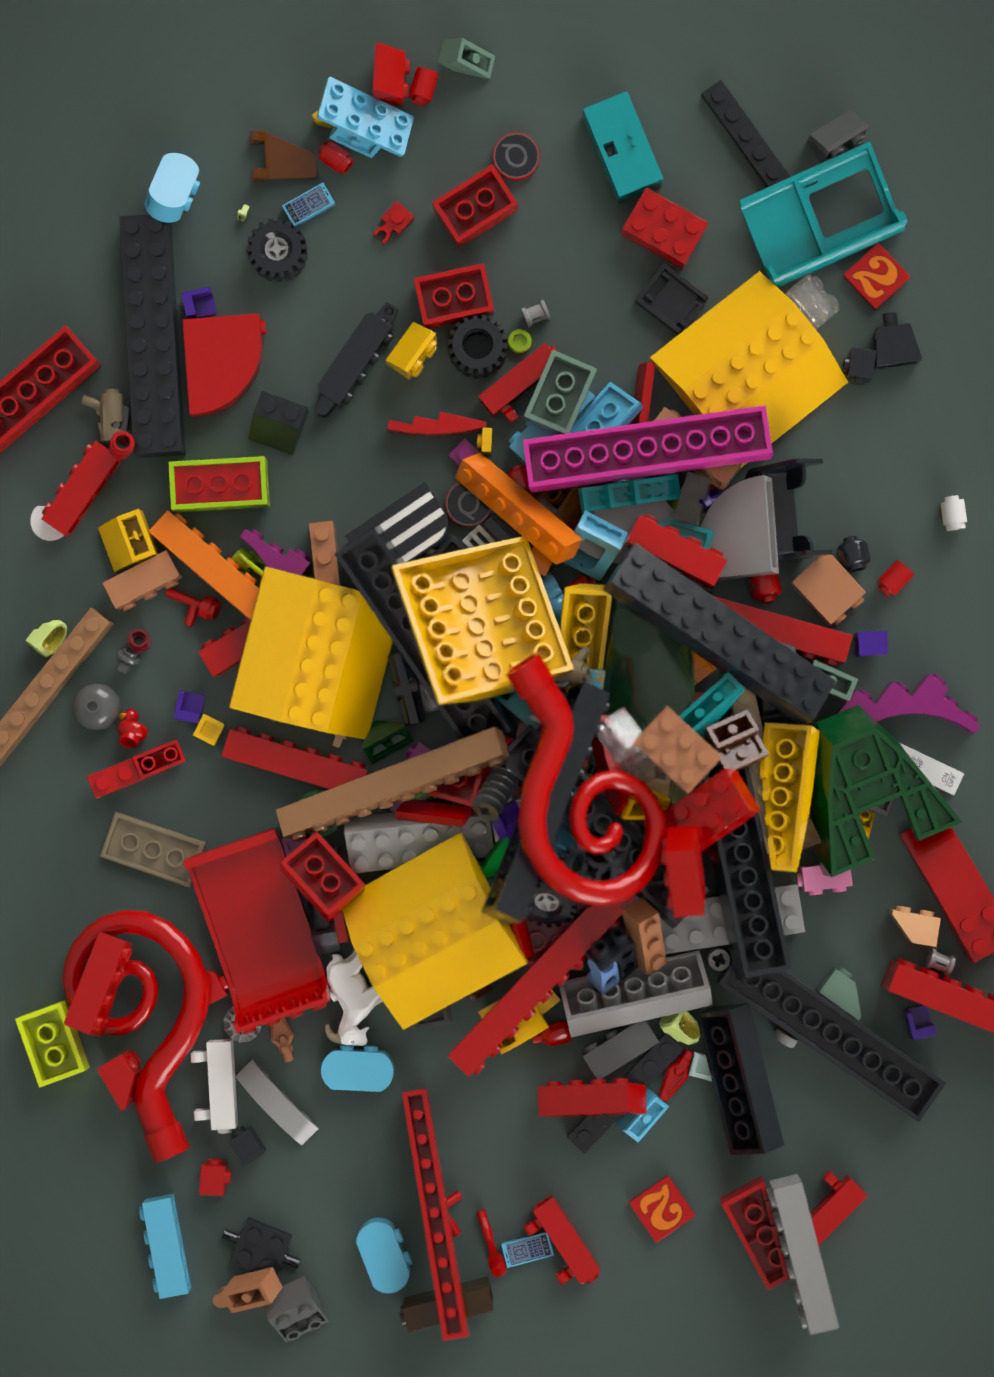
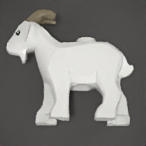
(354, 996)

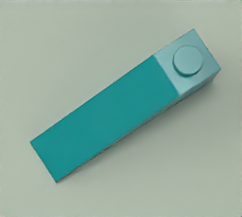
(712, 704)

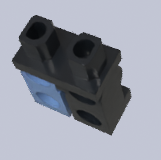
(609, 958)

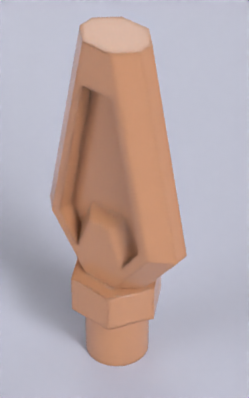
(282, 1037)

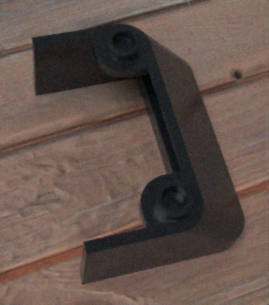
(786, 477)

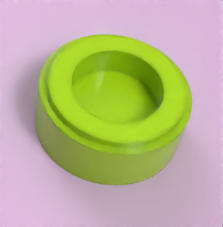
(519, 341)

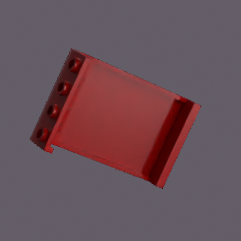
(259, 931)

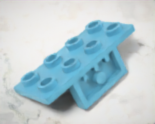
(363, 120)

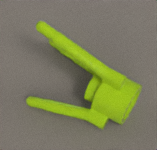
(247, 561)

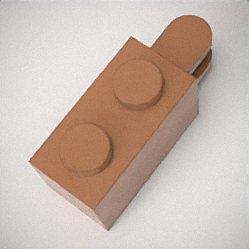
(249, 1291)

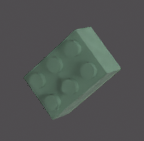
(560, 393)

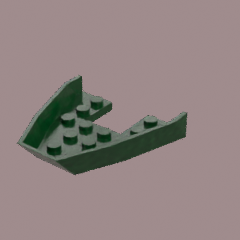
(858, 770)

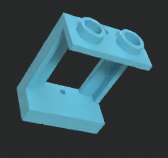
(602, 534)

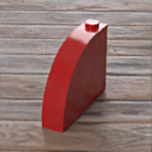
(221, 360)

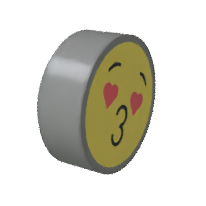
(785, 1037)

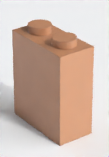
(828, 589)

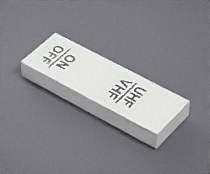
(939, 774)

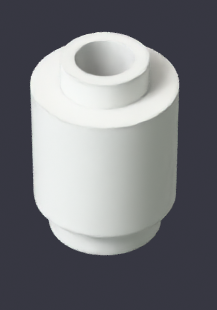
(953, 513)

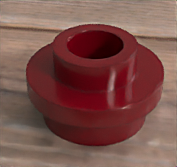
(139, 634)

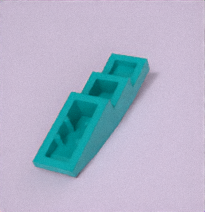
(629, 493)

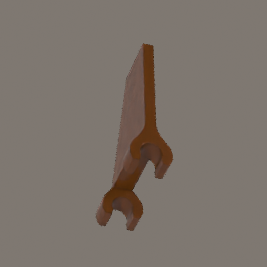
(282, 159)

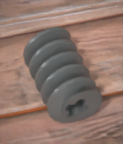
(495, 793)

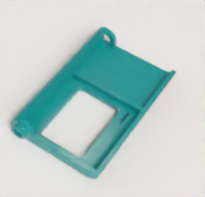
(787, 227)

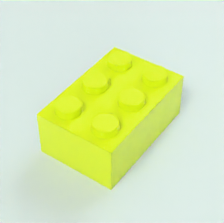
(51, 1046)

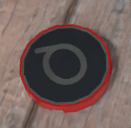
(516, 156)
(465, 507)

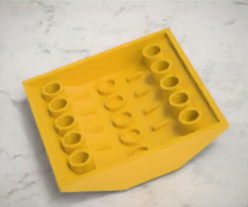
(752, 354)
(479, 618)
(312, 656)
(426, 933)

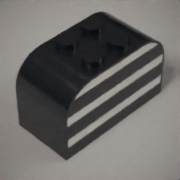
(412, 523)

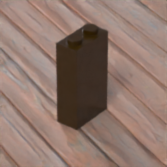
(421, 1310)

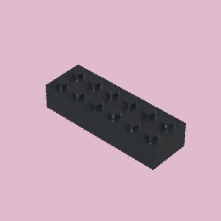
(739, 1079)

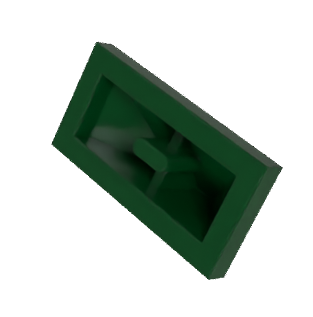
(385, 739)

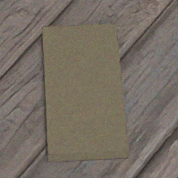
(150, 848)

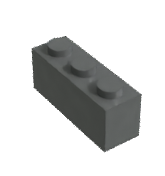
(618, 1048)

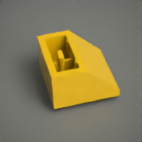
(412, 351)
(128, 540)
(527, 1030)

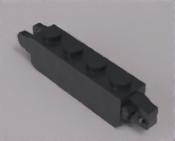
(355, 358)

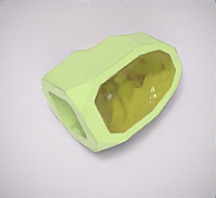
(47, 637)
(681, 1027)

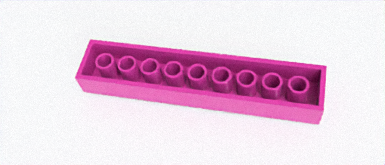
(648, 449)

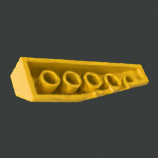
(585, 622)
(788, 789)

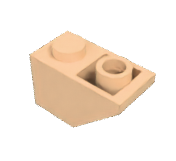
(916, 927)

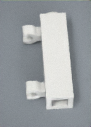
(221, 1085)

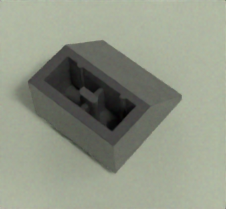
(837, 136)
(296, 1310)

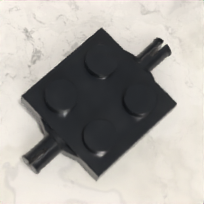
(260, 1247)

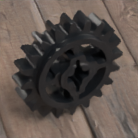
(587, 864)

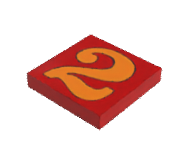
(876, 276)
(661, 1208)

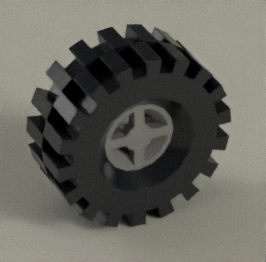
(274, 238)
(550, 907)

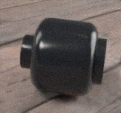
(854, 554)

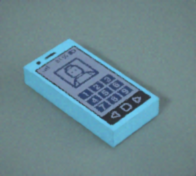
(308, 205)
(527, 1249)

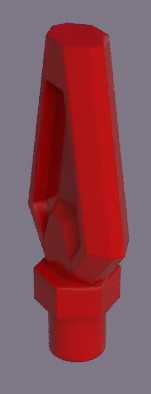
(675, 1075)

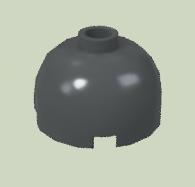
(96, 706)

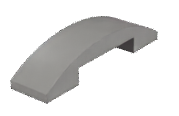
(276, 1103)

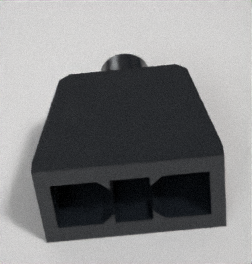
(895, 344)

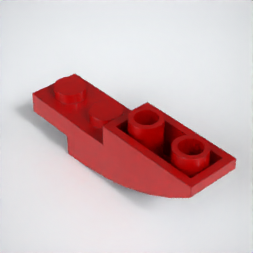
(136, 769)

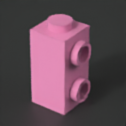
(814, 882)

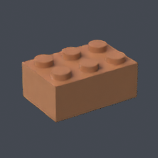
(677, 750)

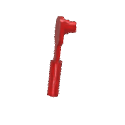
(496, 1259)

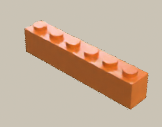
(518, 508)
(207, 562)

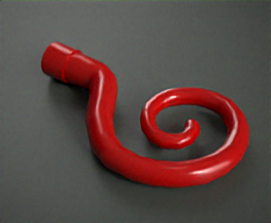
(537, 687)
(161, 1129)

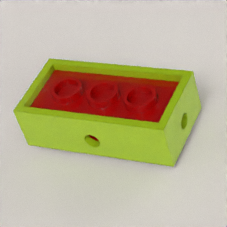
(219, 484)

